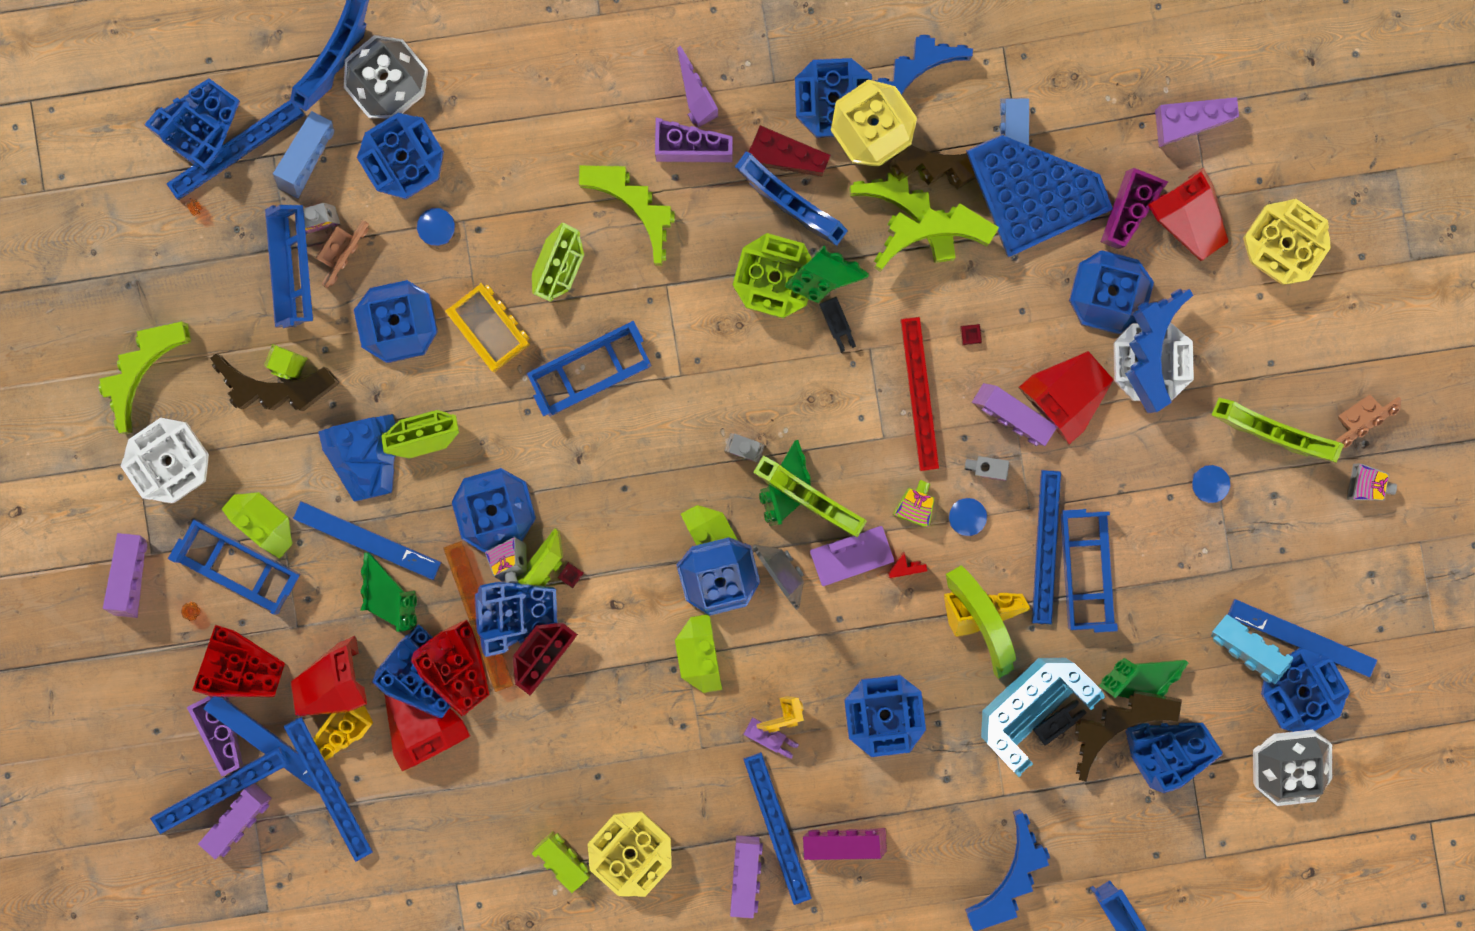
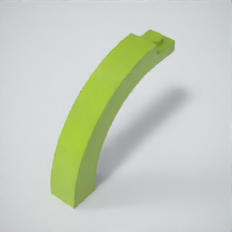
(986, 617)

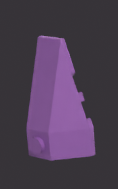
(699, 100)

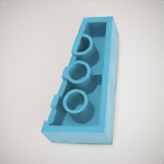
(1251, 649)

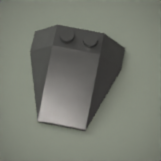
(782, 571)

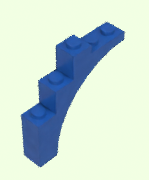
(925, 57)
(321, 75)
(789, 201)
(1147, 373)
(1027, 858)

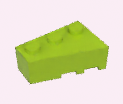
(285, 362)

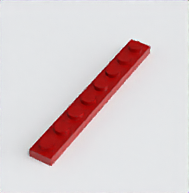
(919, 393)

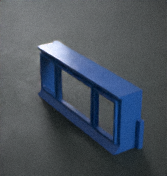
(281, 265)
(580, 352)
(181, 548)
(1109, 624)
(1117, 908)

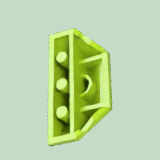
(557, 263)
(421, 434)
(260, 522)
(707, 525)
(543, 561)
(698, 654)

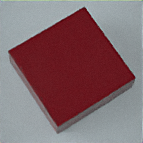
(971, 334)
(570, 575)

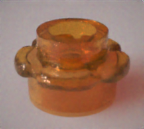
(194, 206)
(190, 616)

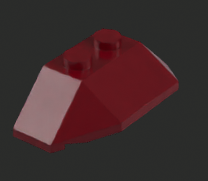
(540, 654)

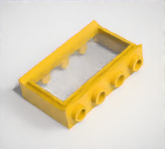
(488, 327)

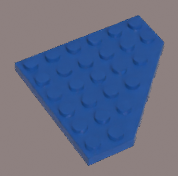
(1034, 192)

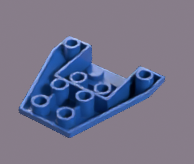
(401, 680)

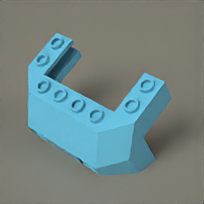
(1030, 702)

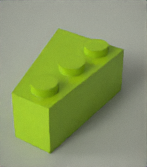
(562, 861)

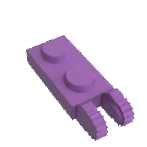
(770, 740)

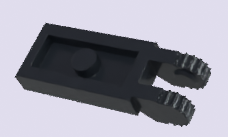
(837, 322)
(1058, 723)

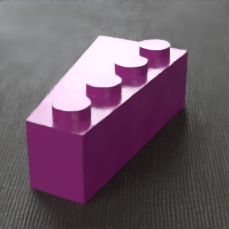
(1131, 206)
(845, 844)

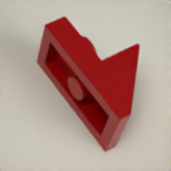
(901, 569)

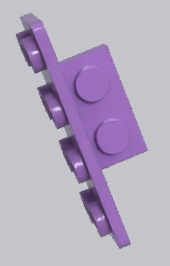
(852, 556)

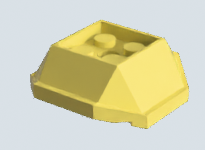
(875, 143)
(1302, 229)
(630, 874)

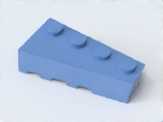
(1015, 119)
(303, 154)

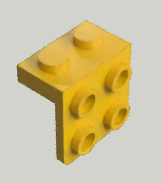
(792, 714)

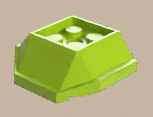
(757, 262)

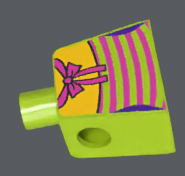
(916, 505)

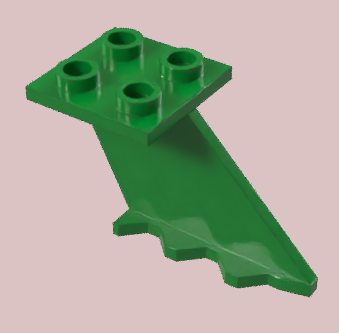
(825, 273)
(777, 503)
(385, 596)
(1143, 677)

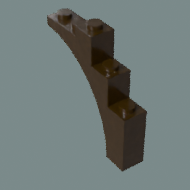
(932, 166)
(247, 390)
(1144, 708)

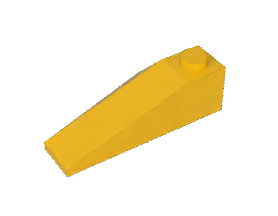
(961, 620)
(342, 730)

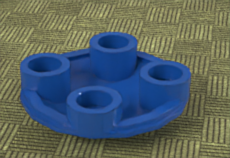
(436, 226)
(1211, 484)
(967, 516)

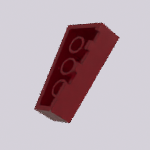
(787, 154)

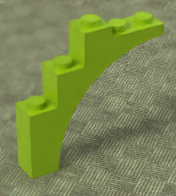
(613, 182)
(913, 204)
(962, 223)
(133, 365)
(1276, 432)
(809, 497)

